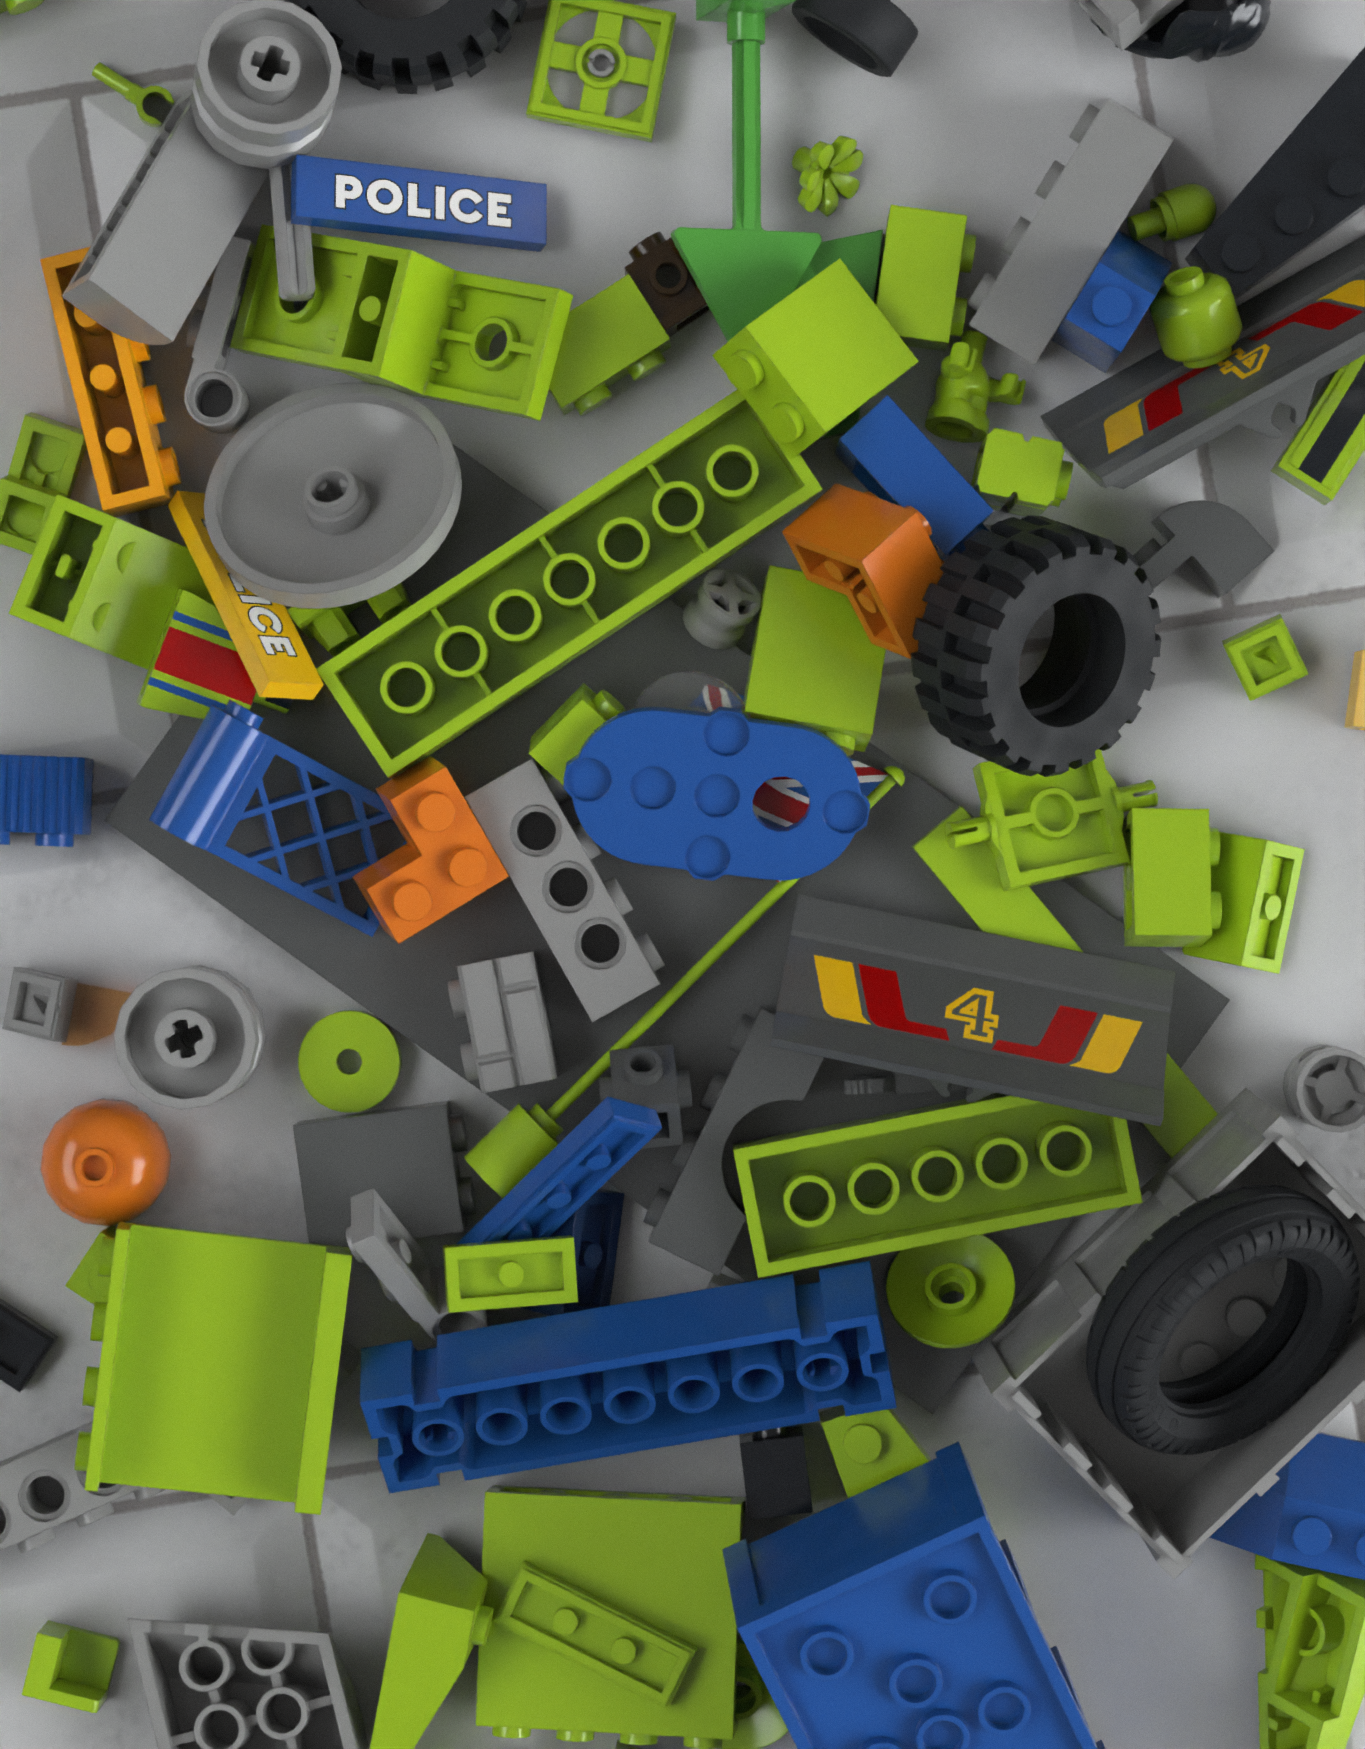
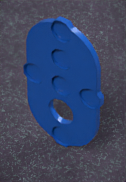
(682, 789)

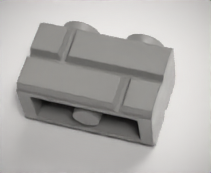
(505, 1022)

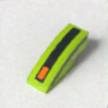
(1330, 438)

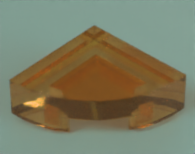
(94, 1013)

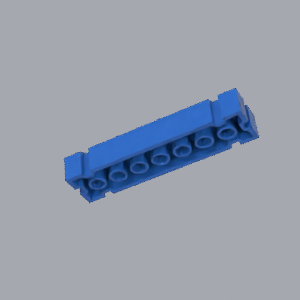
(627, 1377)

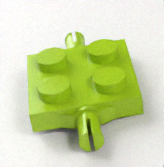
(1051, 824)

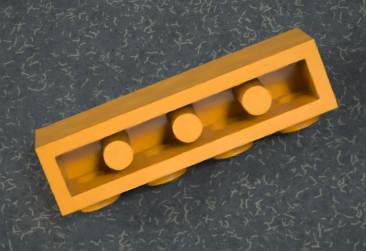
(112, 402)

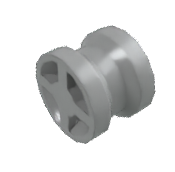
(721, 608)

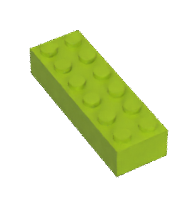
(928, 1178)

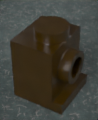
(672, 306)

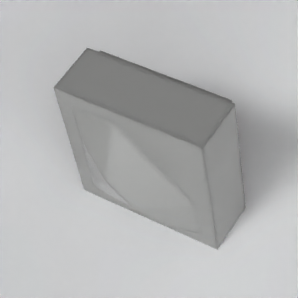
(40, 1004)

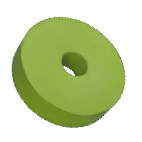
(320, 1061)

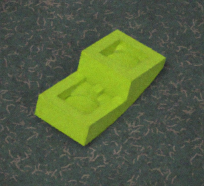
(41, 467)

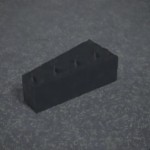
(1298, 194)

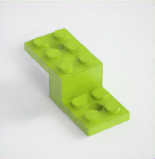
(408, 325)

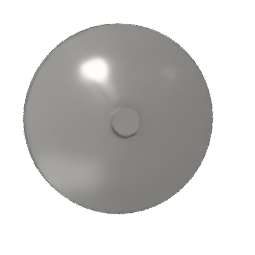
(333, 495)

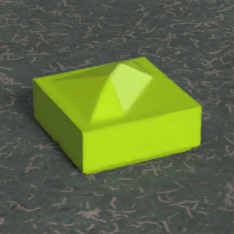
(1265, 657)

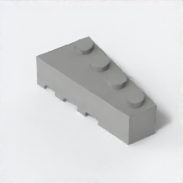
(1071, 229)

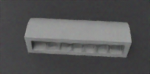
(164, 234)

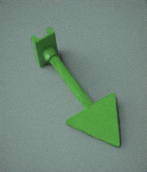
(744, 267)

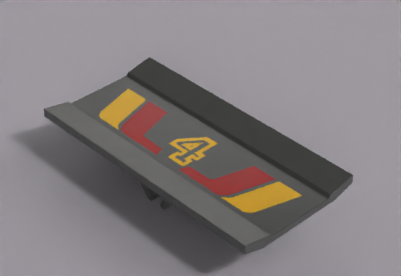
(1167, 410)
(975, 1010)

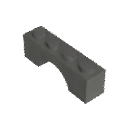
(700, 1214)

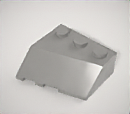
(245, 1687)

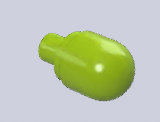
(1175, 214)

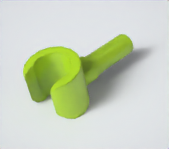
(132, 91)

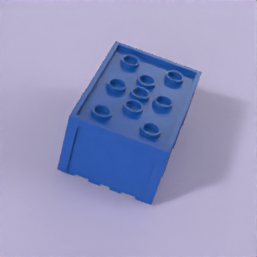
(903, 1624)

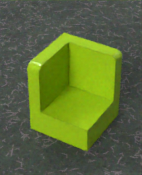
(71, 1666)

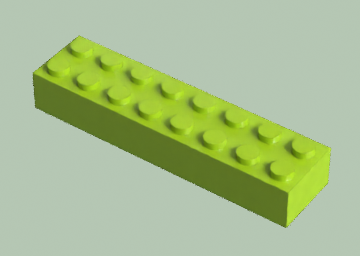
(567, 583)

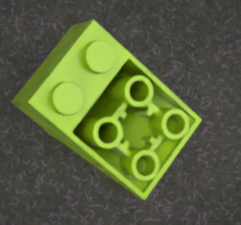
(104, 581)

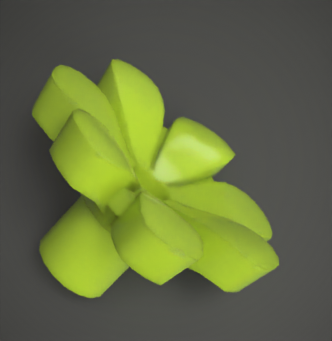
(826, 173)

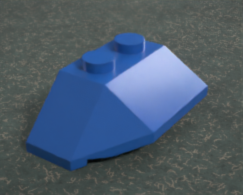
(1311, 1512)

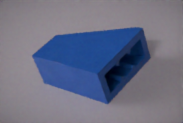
(1112, 302)

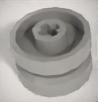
(265, 83)
(153, 1046)

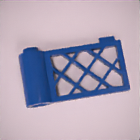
(213, 794)

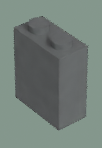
(399, 1153)

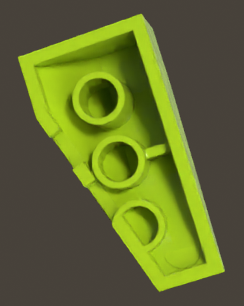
(430, 1641)

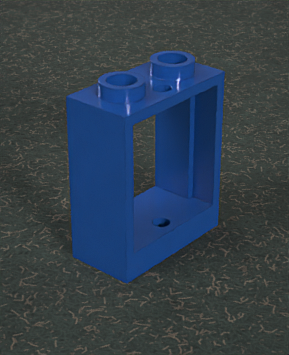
(907, 469)

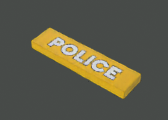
(257, 627)

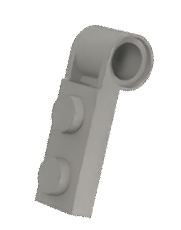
(211, 337)
(404, 1267)

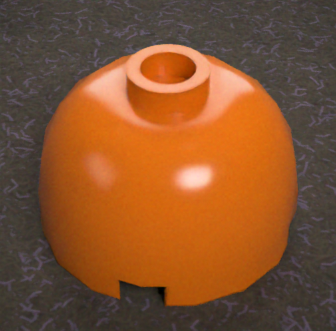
(105, 1162)

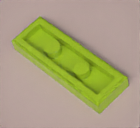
(595, 1634)

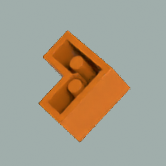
(873, 556)
(443, 858)

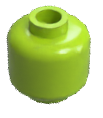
(1196, 317)

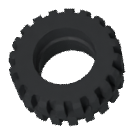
(418, 48)
(979, 627)

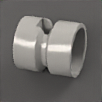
(1327, 1088)

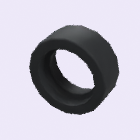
(861, 31)

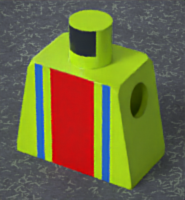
(198, 665)

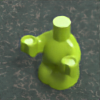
(965, 391)

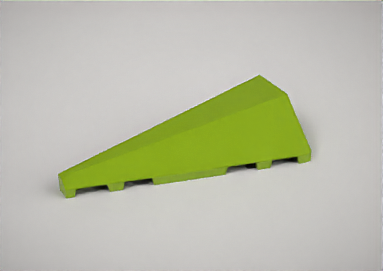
(1311, 1656)

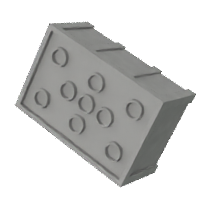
(1041, 1347)

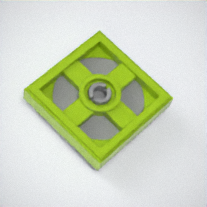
(602, 66)

